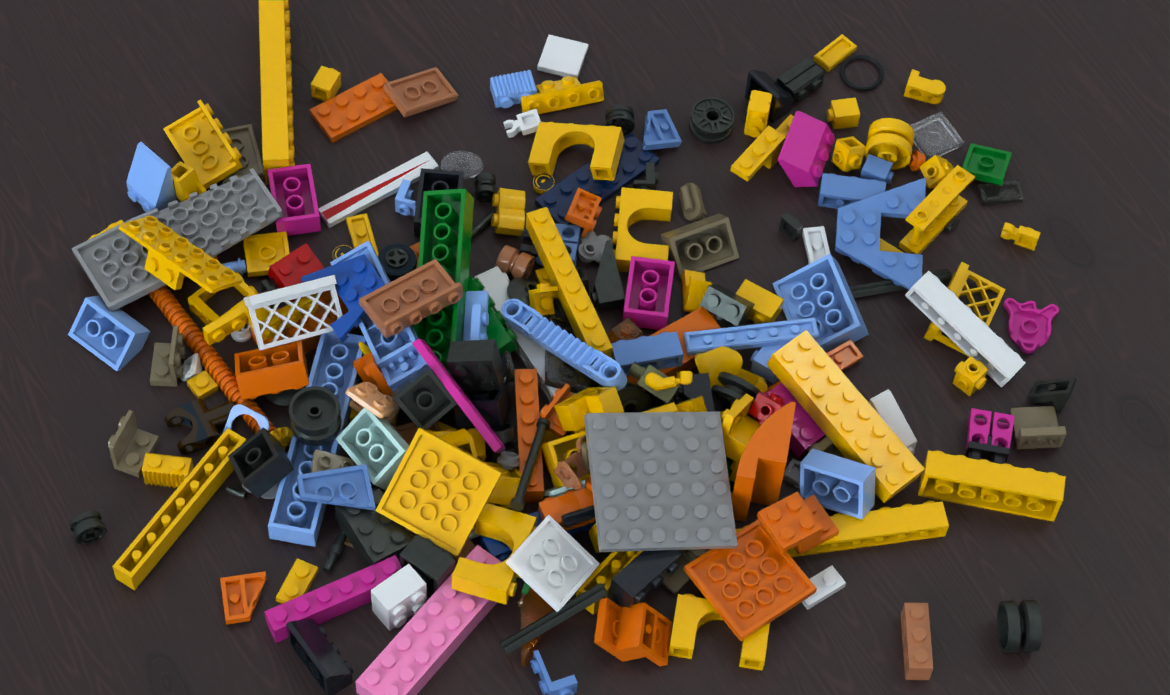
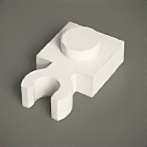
(526, 122)

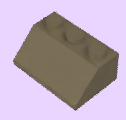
(701, 244)

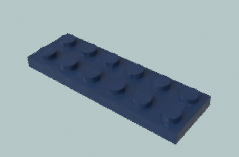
(630, 168)

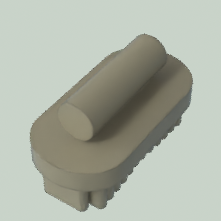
(692, 202)

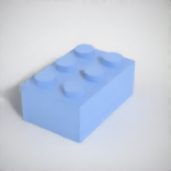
(838, 483)

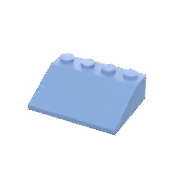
(822, 293)

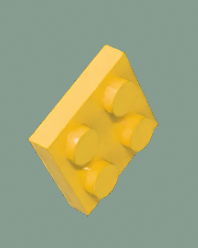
(263, 251)

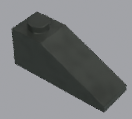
(608, 289)

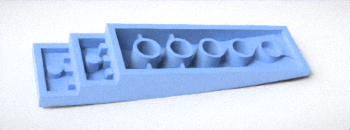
(394, 354)

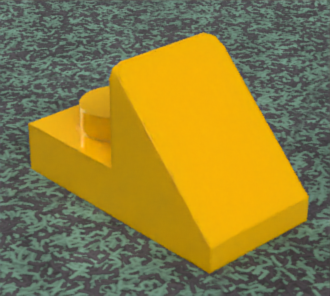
(693, 289)

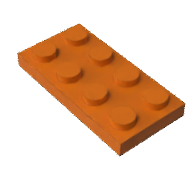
(353, 108)

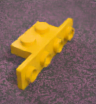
(562, 95)

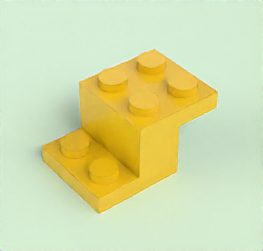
(737, 430)

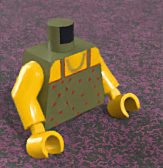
(657, 382)

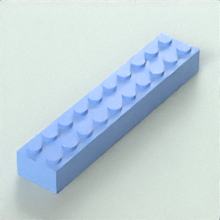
(333, 369)

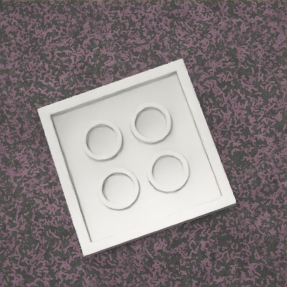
(552, 563)

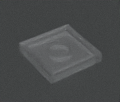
(936, 136)

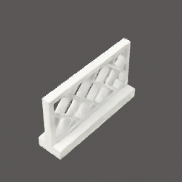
(289, 293)

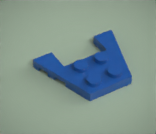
(354, 280)

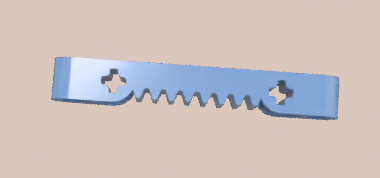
(563, 345)

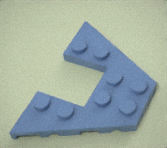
(859, 233)

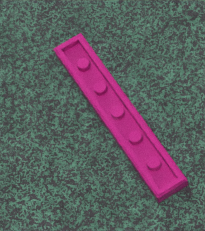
(459, 396)

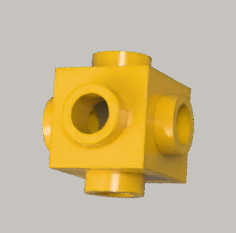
(848, 154)
(935, 170)
(970, 375)

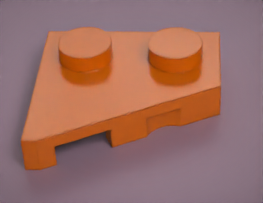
(241, 595)

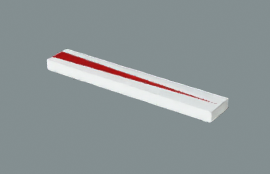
(375, 190)

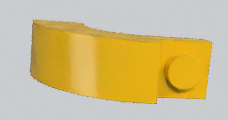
(185, 181)

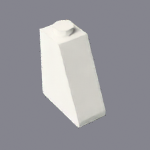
(890, 412)

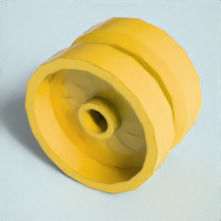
(891, 141)

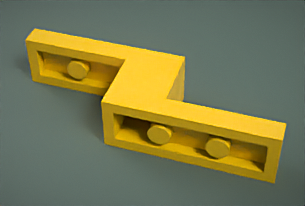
(762, 151)
(240, 316)

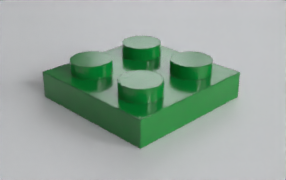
(987, 163)

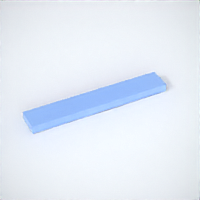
(749, 335)

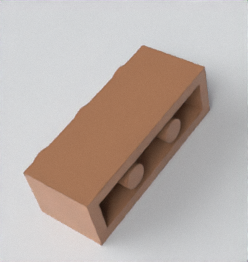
(916, 641)

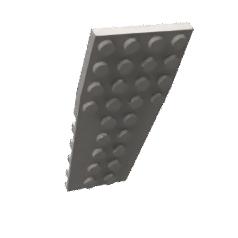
(208, 221)

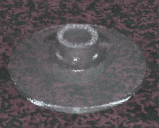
(464, 162)

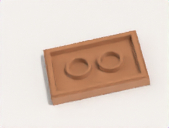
(420, 92)

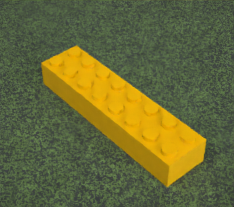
(844, 414)

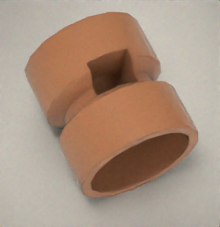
(517, 264)

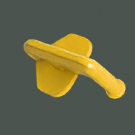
(729, 361)

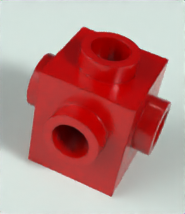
(765, 406)

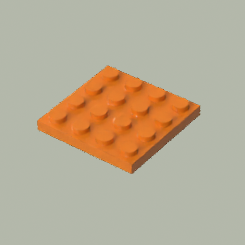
(750, 582)

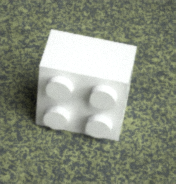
(399, 597)

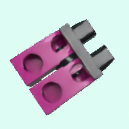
(987, 446)

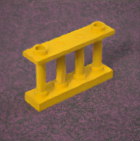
(936, 211)

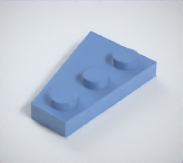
(339, 487)

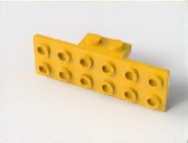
(173, 257)

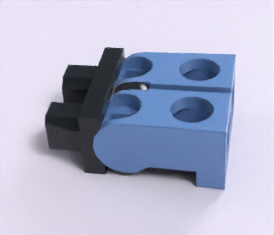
(570, 235)

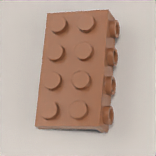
(411, 298)

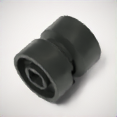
(506, 435)

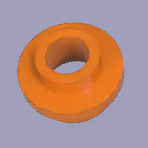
(916, 160)

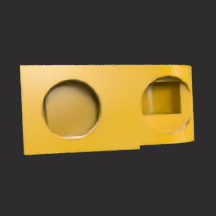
(924, 89)

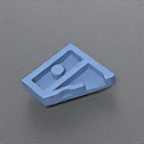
(659, 131)

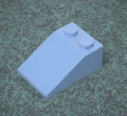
(150, 180)

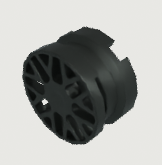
(620, 117)
(87, 527)

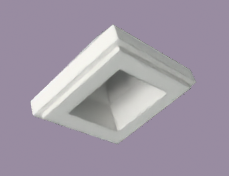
(191, 367)

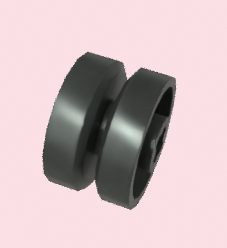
(315, 416)
(1019, 626)

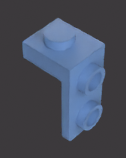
(563, 686)

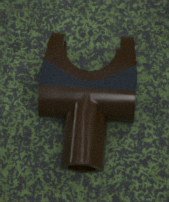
(201, 421)

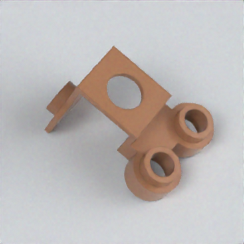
(564, 471)

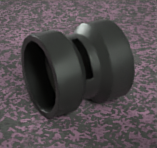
(485, 186)

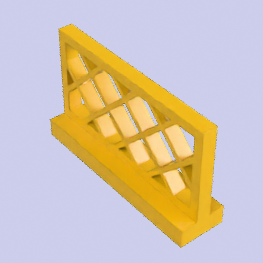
(956, 285)

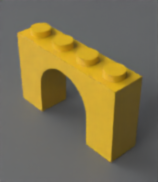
(555, 137)
(634, 207)
(497, 580)
(692, 613)

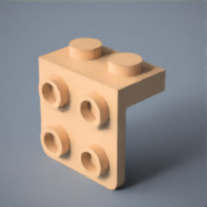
(368, 396)

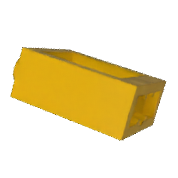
(204, 312)

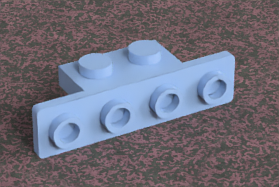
(476, 315)

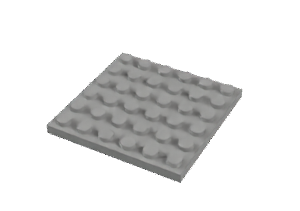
(660, 481)

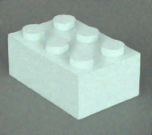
(374, 443)

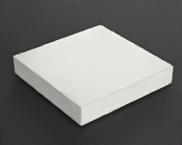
(562, 56)

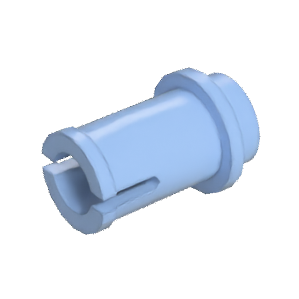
(237, 266)

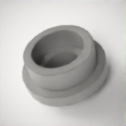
(508, 460)

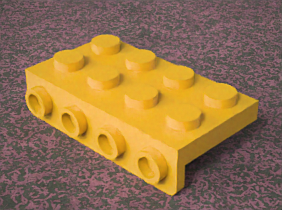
(204, 146)

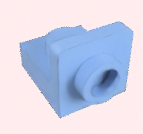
(404, 199)

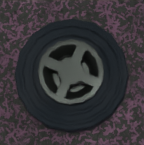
(401, 255)

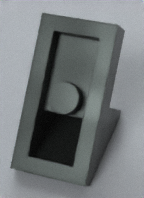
(1053, 390)

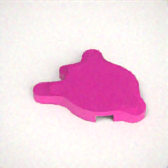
(1028, 325)

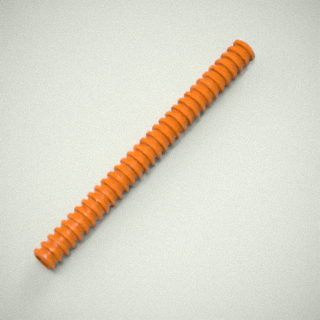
(208, 356)

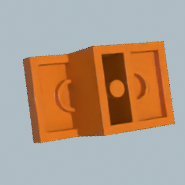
(797, 523)
(633, 632)

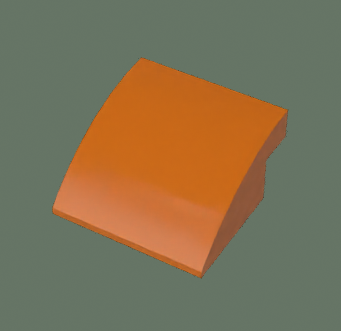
(763, 463)

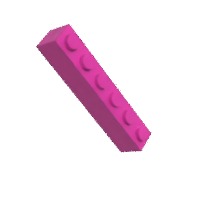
(331, 599)

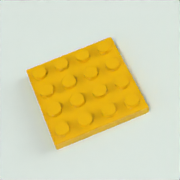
(439, 491)

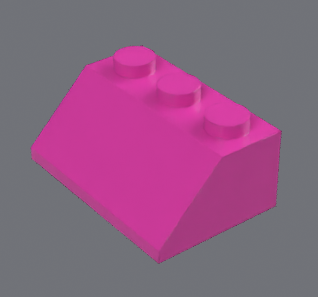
(806, 150)

